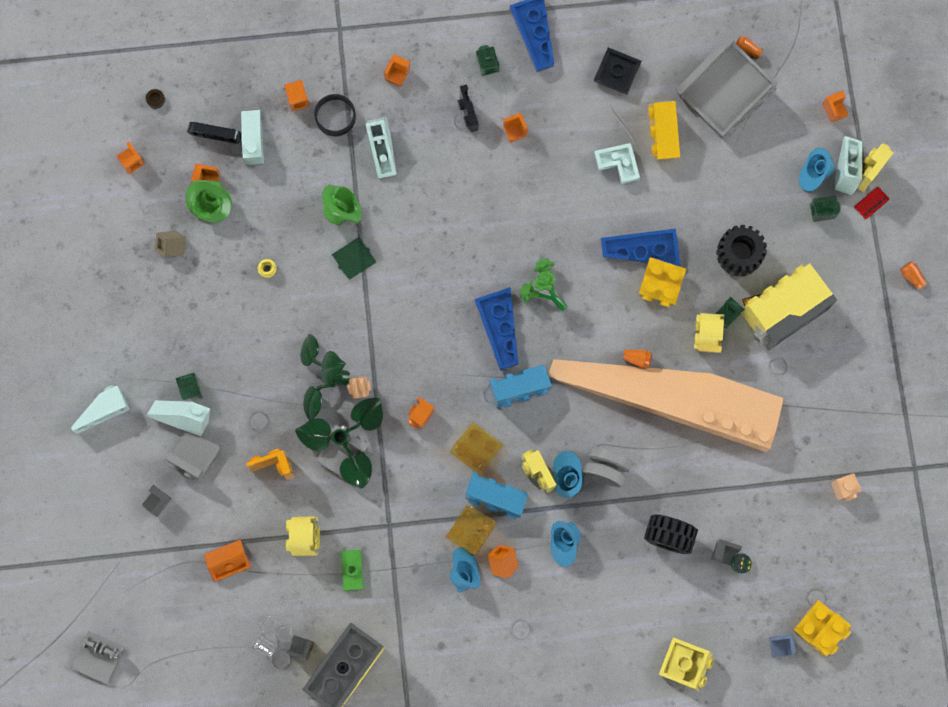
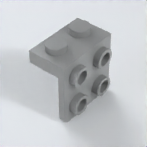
(335, 454)
(193, 455)

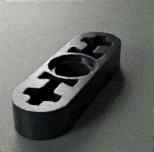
(214, 132)

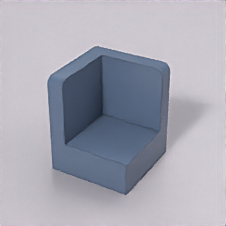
(782, 645)

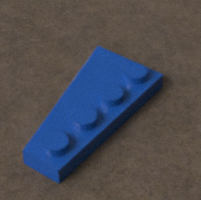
(534, 29)
(641, 246)
(498, 321)

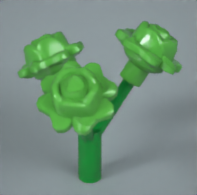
(543, 281)

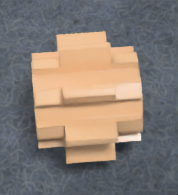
(359, 387)

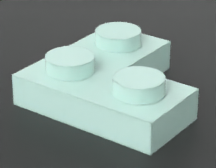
(619, 157)

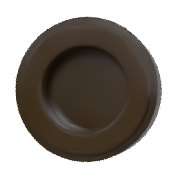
(155, 98)

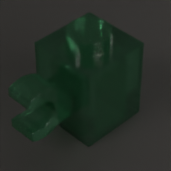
(824, 208)

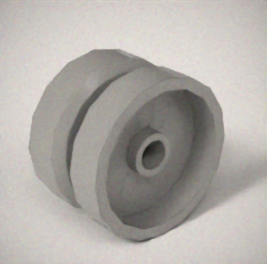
(607, 467)

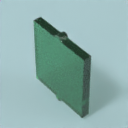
(354, 258)

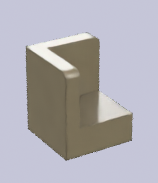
(170, 243)

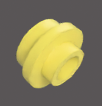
(267, 262)

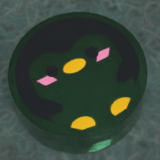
(741, 563)

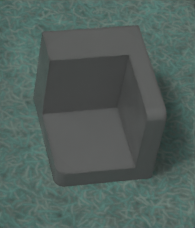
(156, 501)
(725, 551)
(300, 648)

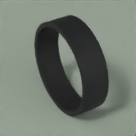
(335, 97)

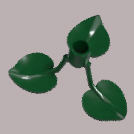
(331, 374)
(316, 433)

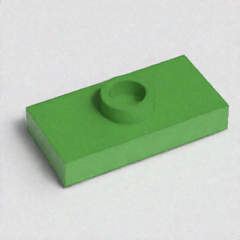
(352, 570)

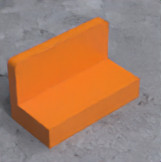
(227, 561)

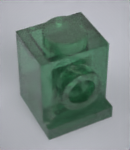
(490, 65)

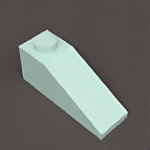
(252, 137)
(381, 147)
(849, 166)
(104, 407)
(181, 414)

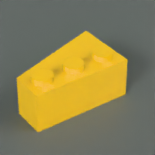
(664, 130)

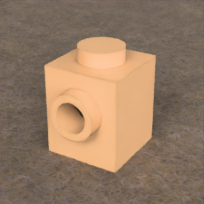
(846, 487)

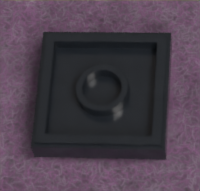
(617, 71)

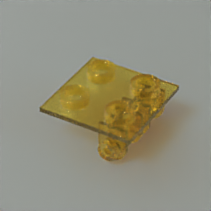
(476, 448)
(471, 530)

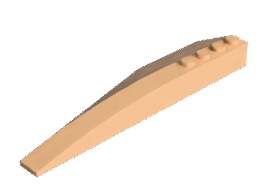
(682, 396)

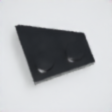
(467, 106)

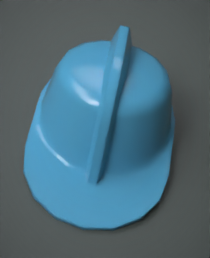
(816, 169)
(567, 474)
(564, 542)
(464, 571)

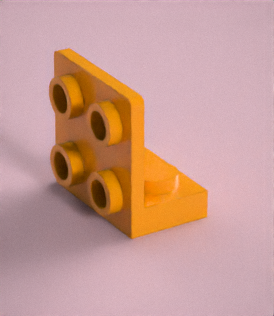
(275, 457)

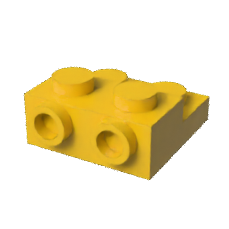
(662, 282)
(822, 629)

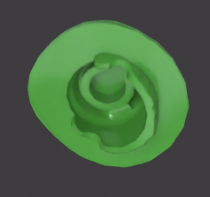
(208, 200)
(340, 205)

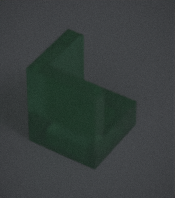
(731, 311)
(189, 386)

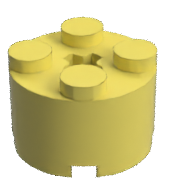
(710, 332)
(303, 536)

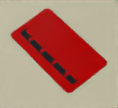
(871, 203)

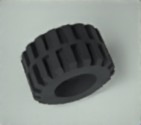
(745, 236)
(671, 534)

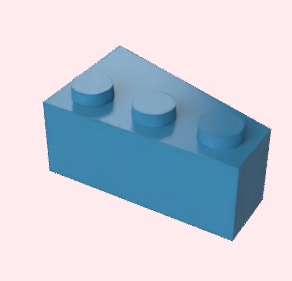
(520, 386)
(496, 496)

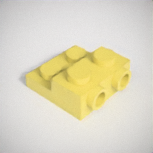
(874, 163)
(535, 467)
(686, 664)

